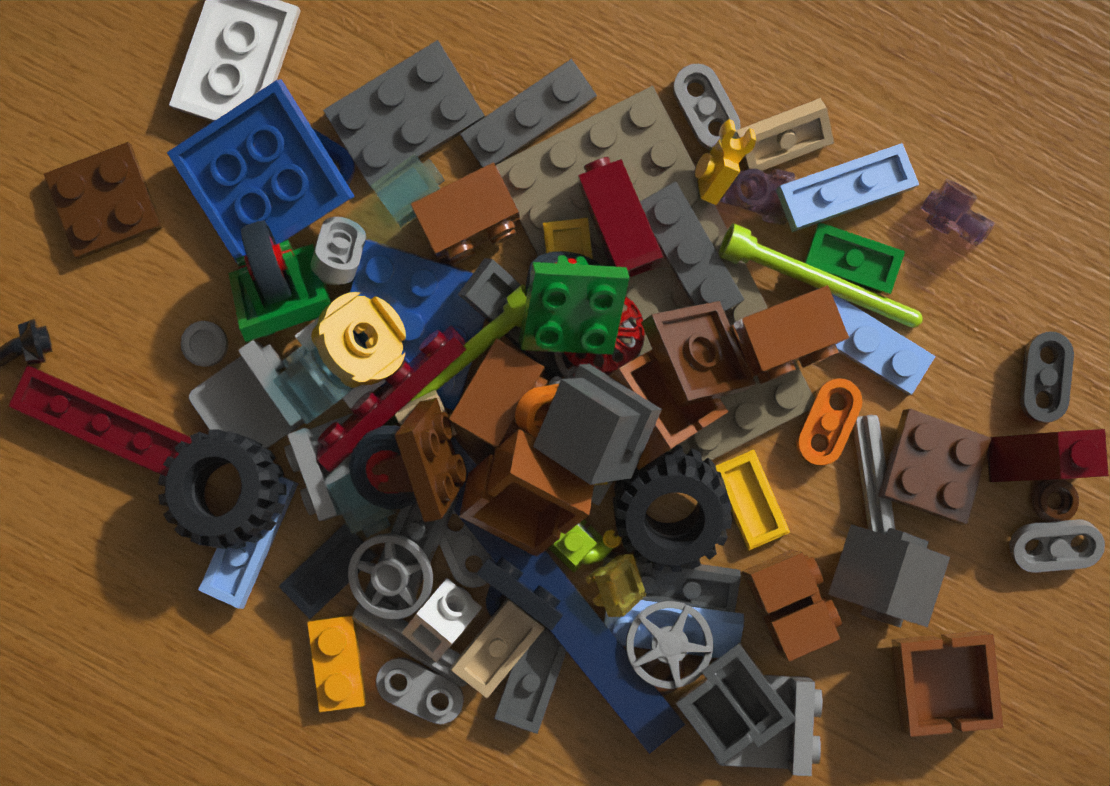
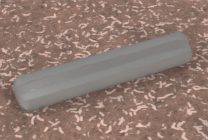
(872, 470)
(391, 631)

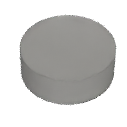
(204, 343)

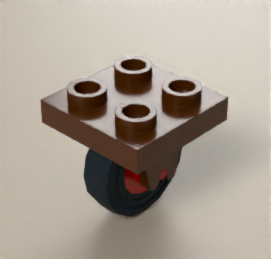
(410, 463)

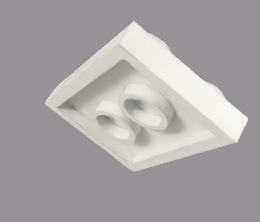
(233, 55)

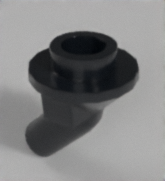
(32, 342)

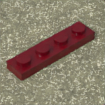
(376, 409)
(96, 420)

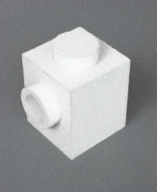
(441, 619)

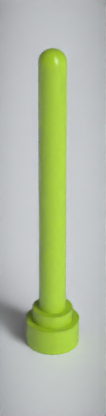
(741, 246)
(480, 342)

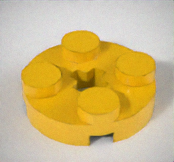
(343, 355)

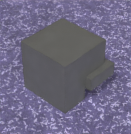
(596, 427)
(889, 575)
(734, 705)

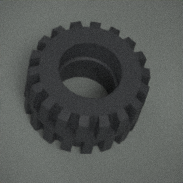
(187, 484)
(678, 541)

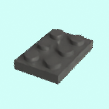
(404, 112)

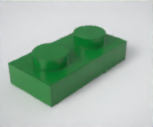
(855, 258)

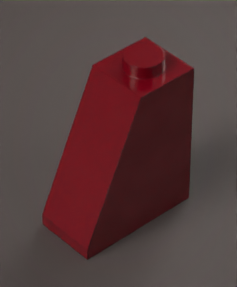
(619, 217)
(1048, 456)

